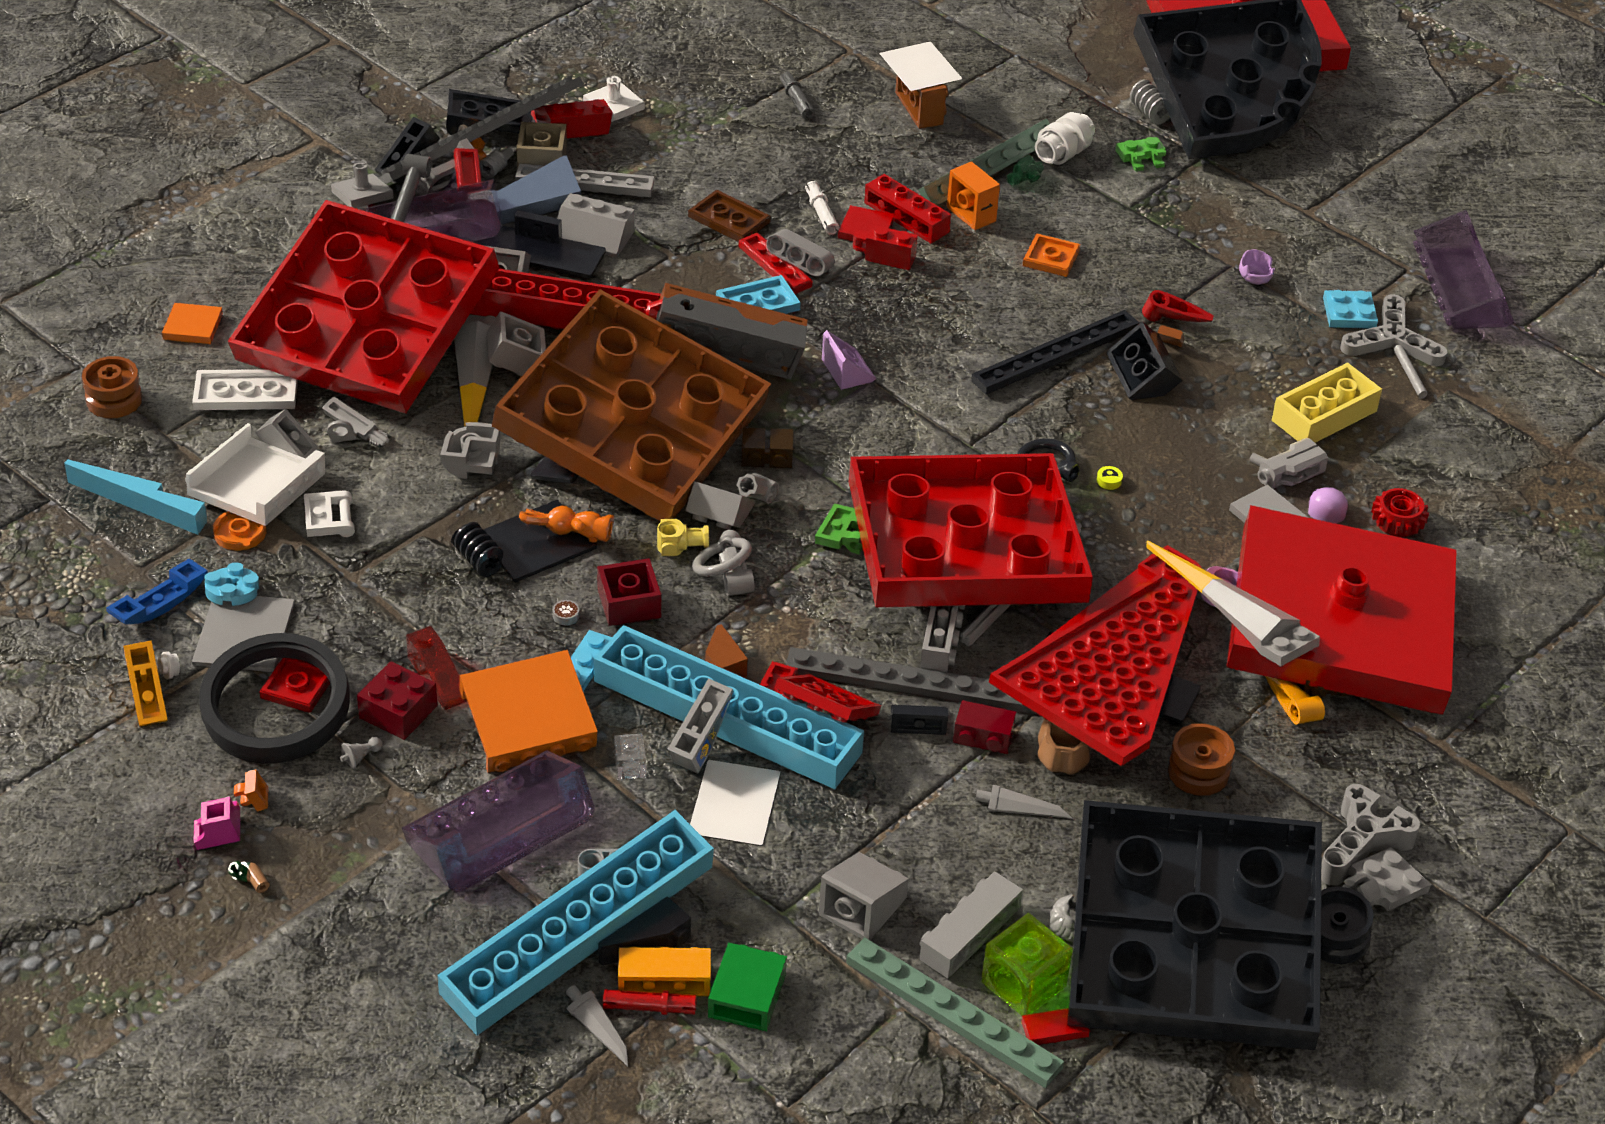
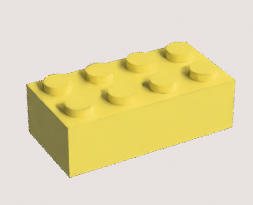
(1326, 404)

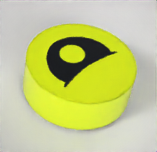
(1109, 477)

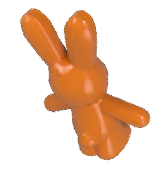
(564, 520)

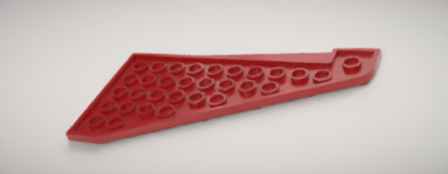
(1110, 662)

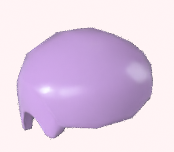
(1256, 267)
(1328, 505)

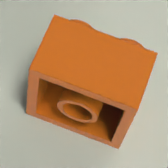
(973, 195)

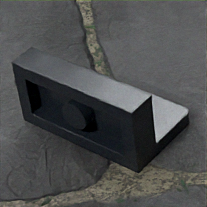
(919, 719)

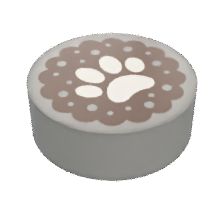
(566, 612)

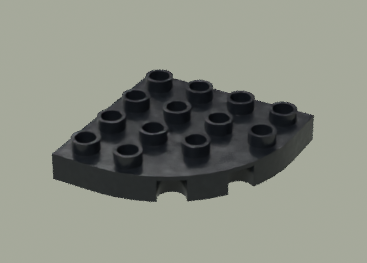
(1232, 71)

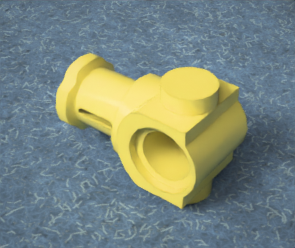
(675, 537)

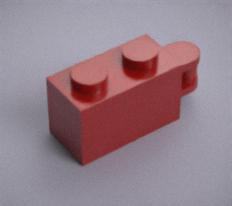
(887, 246)

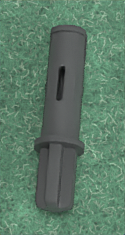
(793, 89)

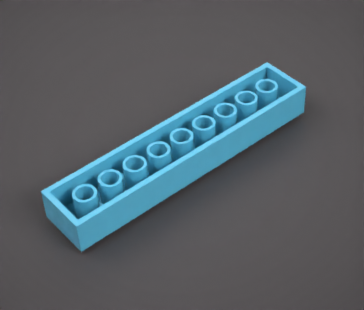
(755, 715)
(573, 922)

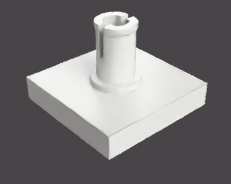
(618, 97)

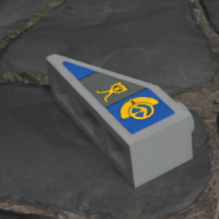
(701, 726)

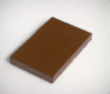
(729, 216)

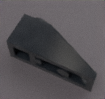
(412, 140)
(657, 927)

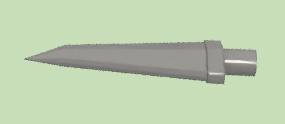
(1012, 802)
(592, 1015)

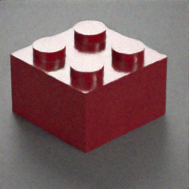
(629, 592)
(397, 700)

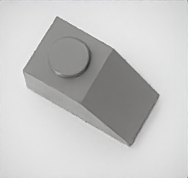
(287, 435)

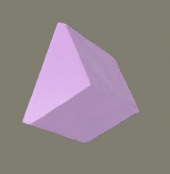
(844, 362)

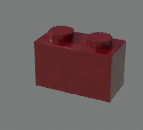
(984, 727)

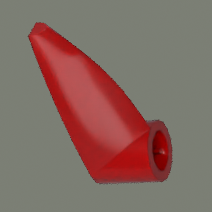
(1166, 305)

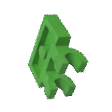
(1142, 149)
(837, 530)

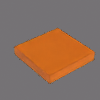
(1051, 255)
(192, 323)

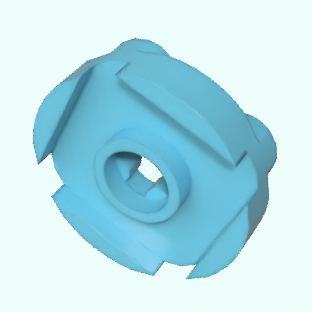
(231, 584)

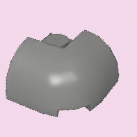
(471, 449)

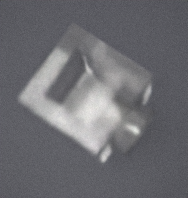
(630, 756)

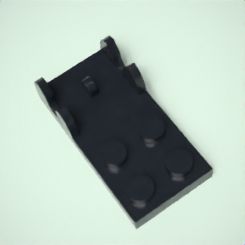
(471, 108)

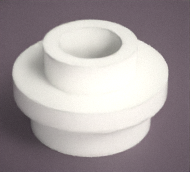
(168, 665)

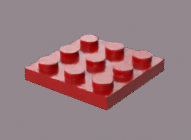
(826, 696)

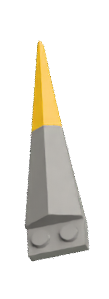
(473, 364)
(1265, 626)

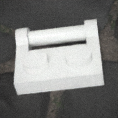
(319, 514)

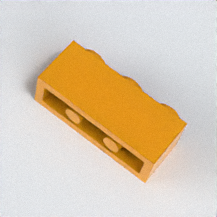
(665, 968)

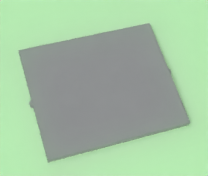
(231, 624)

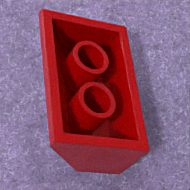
(581, 118)

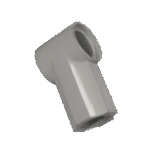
(757, 487)
(739, 579)

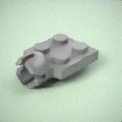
(1386, 880)

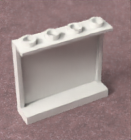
(253, 477)

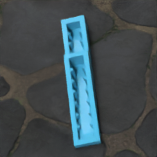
(139, 495)

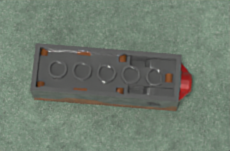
(733, 329)

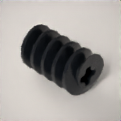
(478, 549)

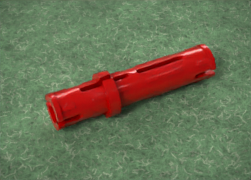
(648, 1001)

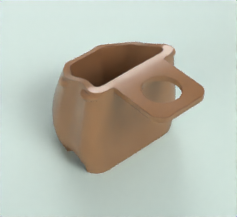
(1061, 750)

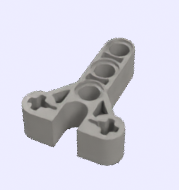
(1366, 833)

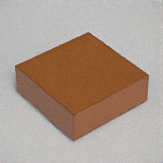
(1171, 335)

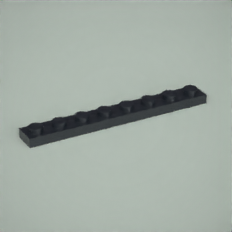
(1054, 352)

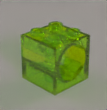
(1026, 965)

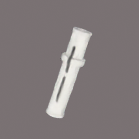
(820, 203)

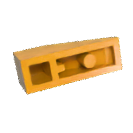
(145, 683)

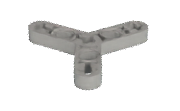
(1358, 342)

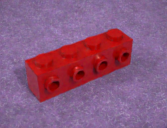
(910, 208)

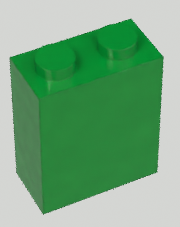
(747, 986)

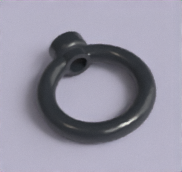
(1068, 468)

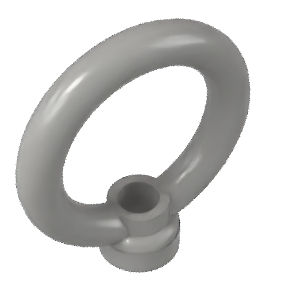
(727, 536)

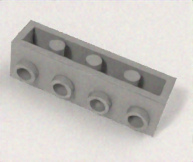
(940, 637)
(970, 924)

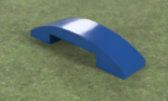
(162, 598)

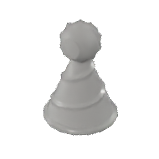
(356, 752)

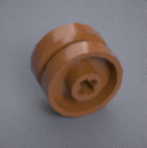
(112, 387)
(1201, 759)

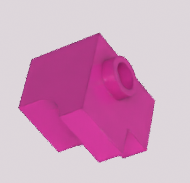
(217, 824)

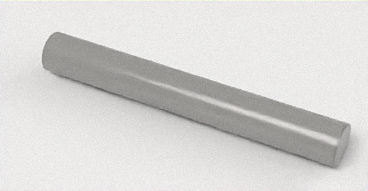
(1410, 371)

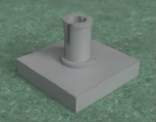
(362, 189)

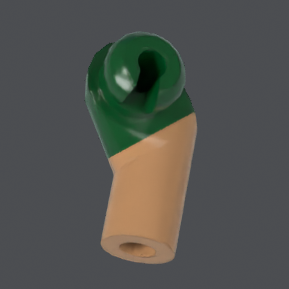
(249, 873)

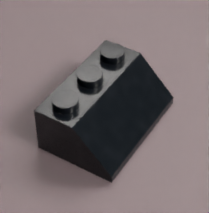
(1144, 364)

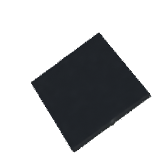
(534, 547)

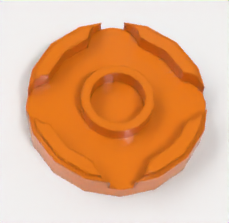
(237, 532)

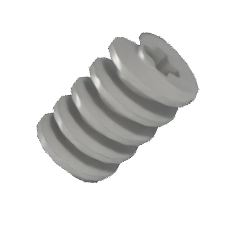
(1149, 102)

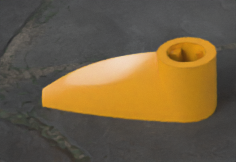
(1296, 702)

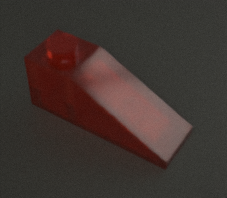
(433, 662)

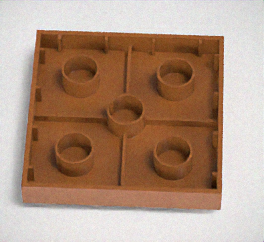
(631, 406)

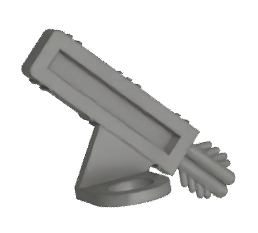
(351, 424)

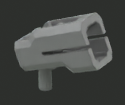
(1292, 466)

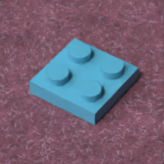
(1350, 309)

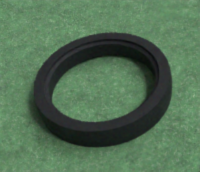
(284, 747)

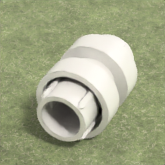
(1064, 138)

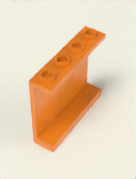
(529, 710)

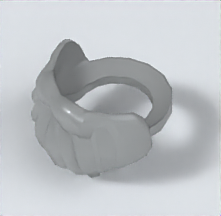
(1060, 920)

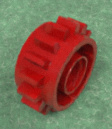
(1400, 512)

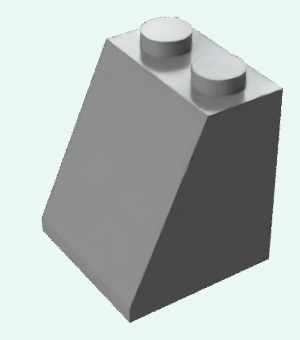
(861, 895)

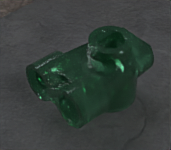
(1025, 170)

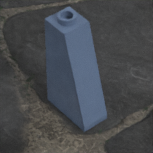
(538, 191)

